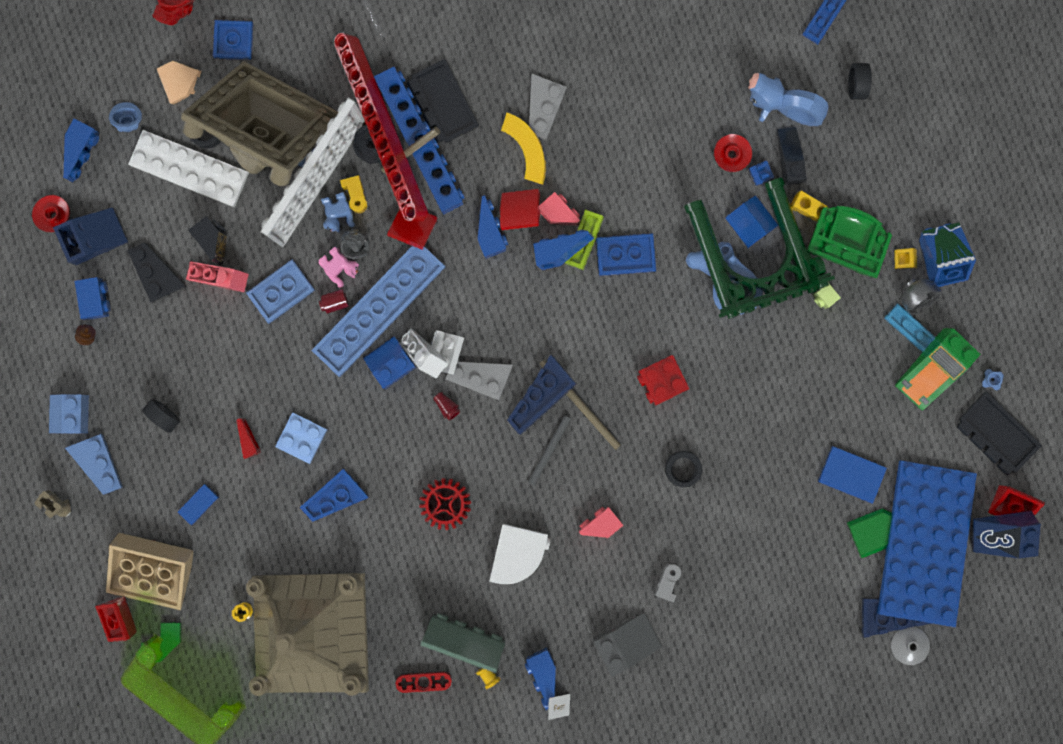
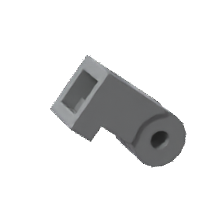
(666, 583)

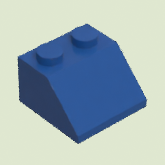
(389, 363)

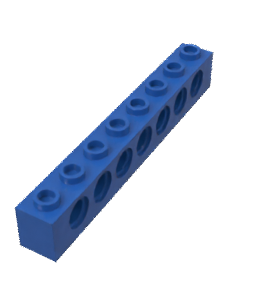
(385, 82)

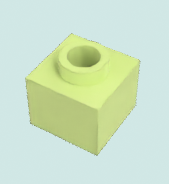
(826, 297)

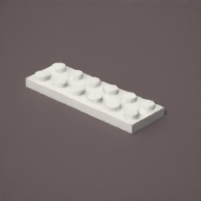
(188, 168)

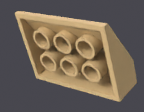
(148, 570)

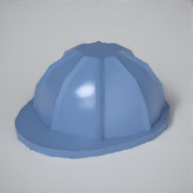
(125, 116)

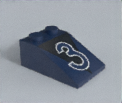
(1007, 535)

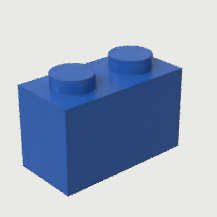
(92, 298)

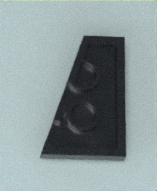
(154, 273)

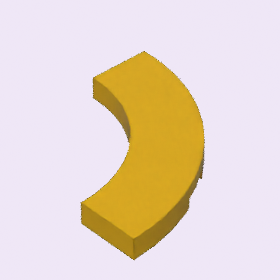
(530, 145)

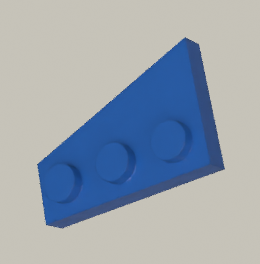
(334, 496)

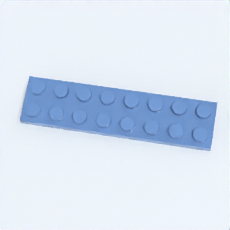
(378, 309)

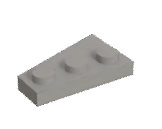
(544, 104)
(482, 377)

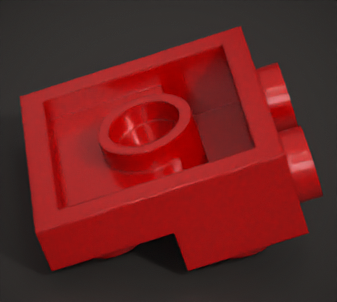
(662, 380)

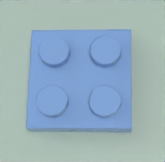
(301, 438)

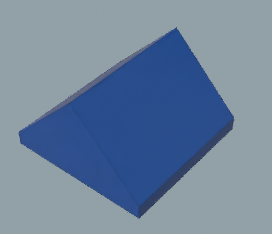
(751, 221)

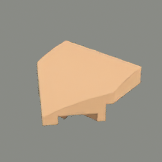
(178, 80)

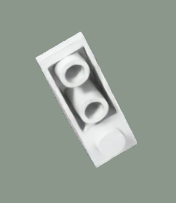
(423, 353)

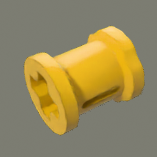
(240, 617)
(488, 677)

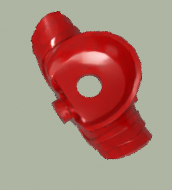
(171, 11)

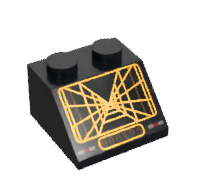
(211, 237)

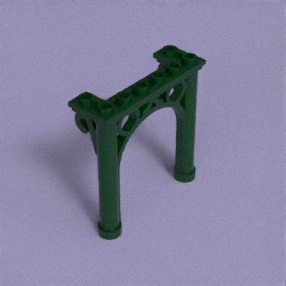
(732, 295)

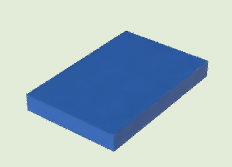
(626, 254)
(852, 474)

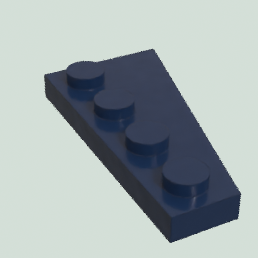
(546, 391)
(880, 624)

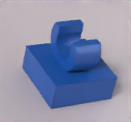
(761, 173)

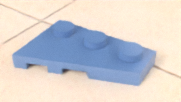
(97, 463)

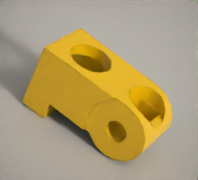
(357, 196)
(807, 205)

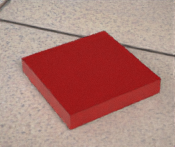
(412, 232)

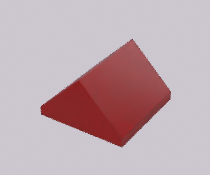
(1009, 501)
(116, 619)

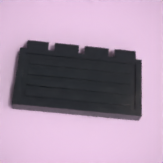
(444, 101)
(999, 432)

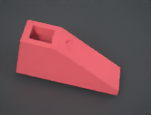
(217, 276)

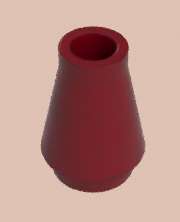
(447, 407)

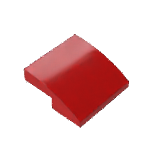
(520, 209)

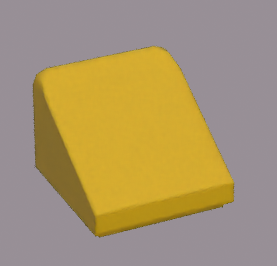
(905, 258)

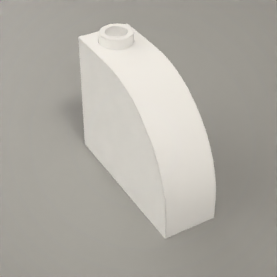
(518, 554)

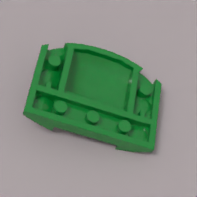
(850, 240)

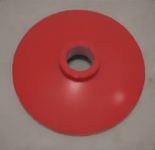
(739, 146)
(45, 208)

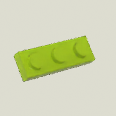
(592, 223)

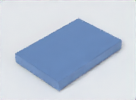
(280, 291)

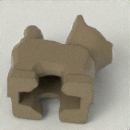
(53, 504)

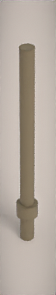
(590, 416)

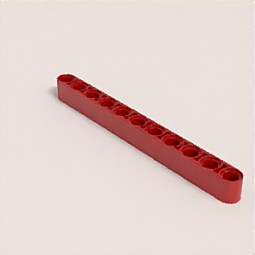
(381, 128)

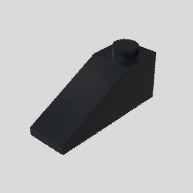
(791, 156)

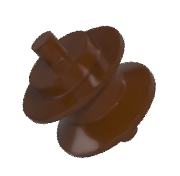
(85, 334)

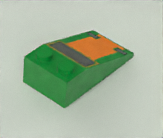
(937, 368)

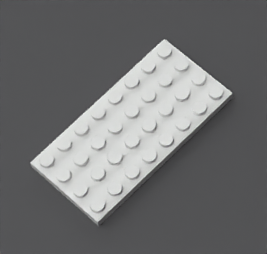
(314, 173)

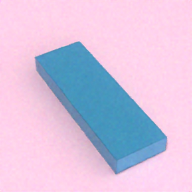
(909, 327)

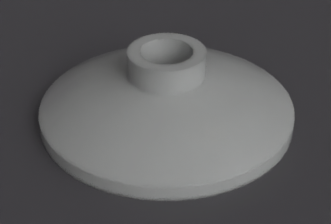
(901, 642)

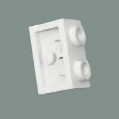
(449, 347)

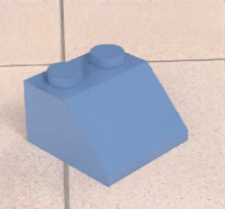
(68, 414)

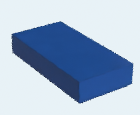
(198, 504)

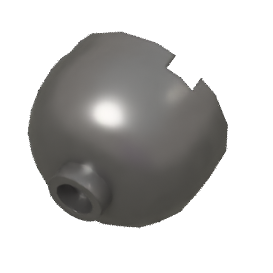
(920, 294)

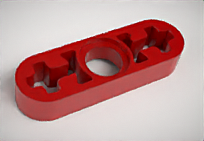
(409, 688)

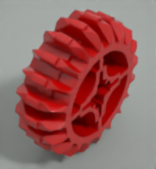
(432, 514)

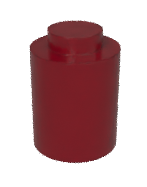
(333, 301)

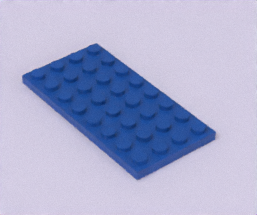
(927, 544)

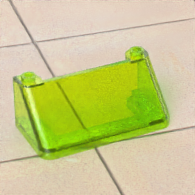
(170, 703)

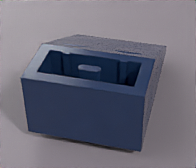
(90, 235)

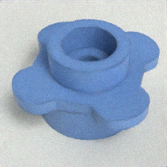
(998, 378)

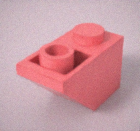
(557, 212)
(602, 525)

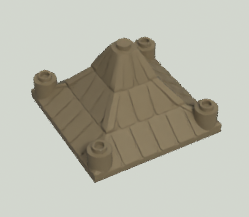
(259, 121)
(310, 633)

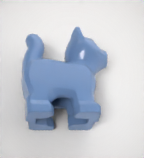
(337, 210)

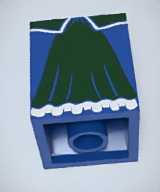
(947, 254)

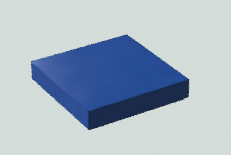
(233, 40)

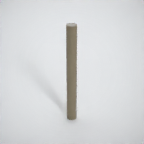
(419, 143)

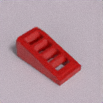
(248, 443)

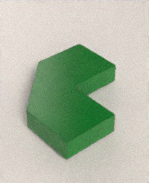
(171, 636)

